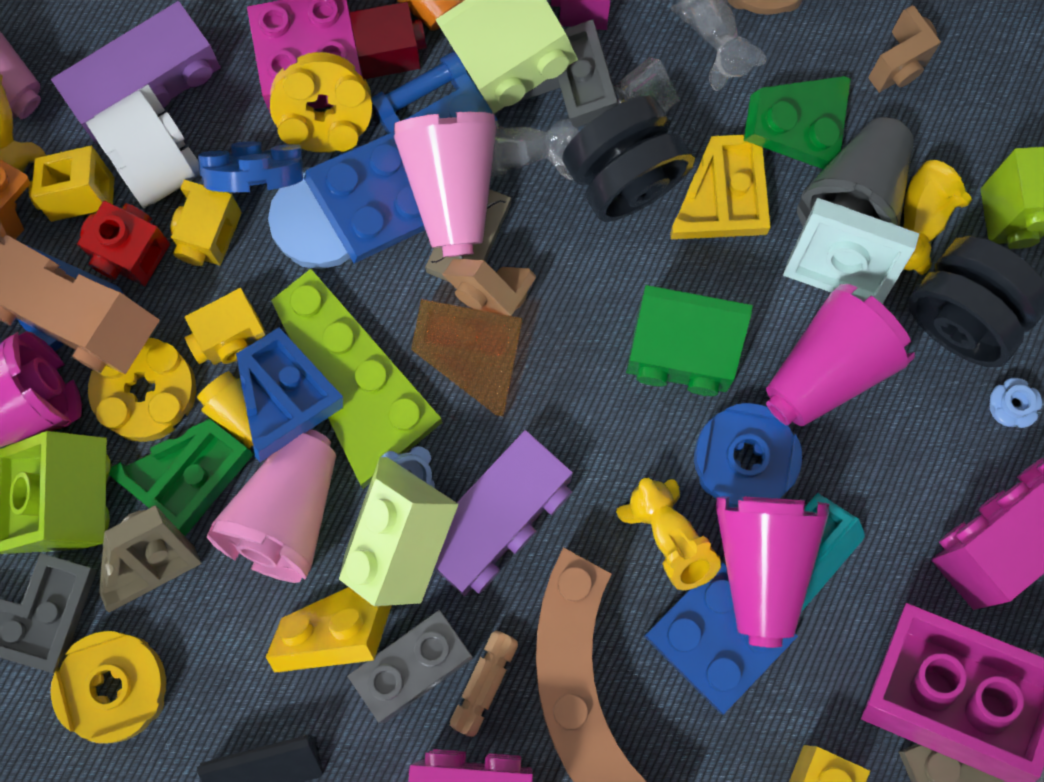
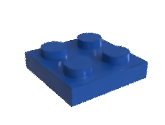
(367, 197)
(705, 645)

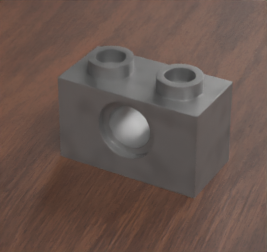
(410, 667)

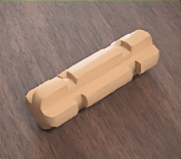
(483, 683)

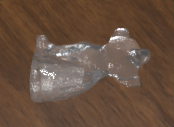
(717, 26)
(526, 145)

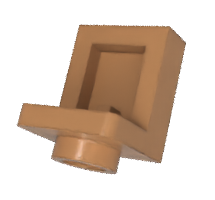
(915, 49)
(487, 290)

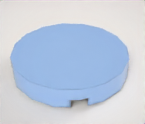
(303, 229)

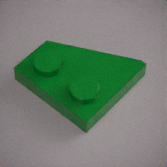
(800, 119)
(185, 473)

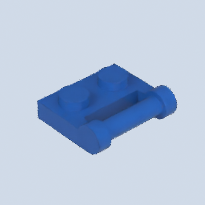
(464, 99)

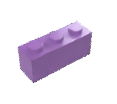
(160, 52)
(500, 512)

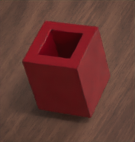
(387, 40)

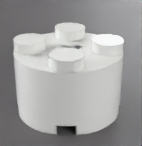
(144, 146)

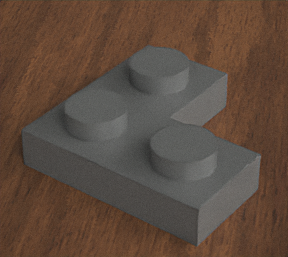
(586, 82)
(47, 619)

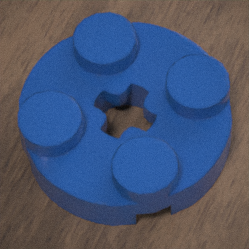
(251, 166)
(771, 440)

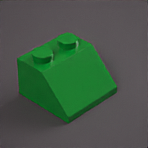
(687, 340)

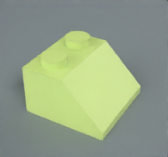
(507, 46)
(396, 537)

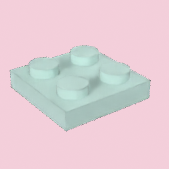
(850, 249)

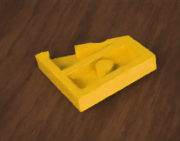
(726, 193)
(328, 633)

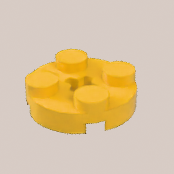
(302, 83)
(162, 408)
(82, 671)

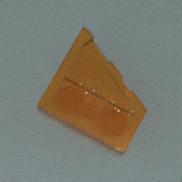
(470, 349)

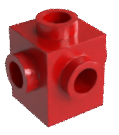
(122, 242)

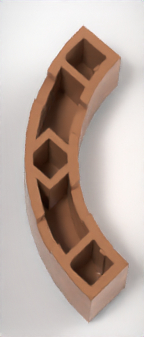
(77, 312)
(567, 674)

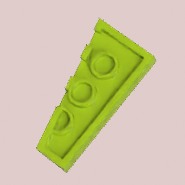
(378, 401)

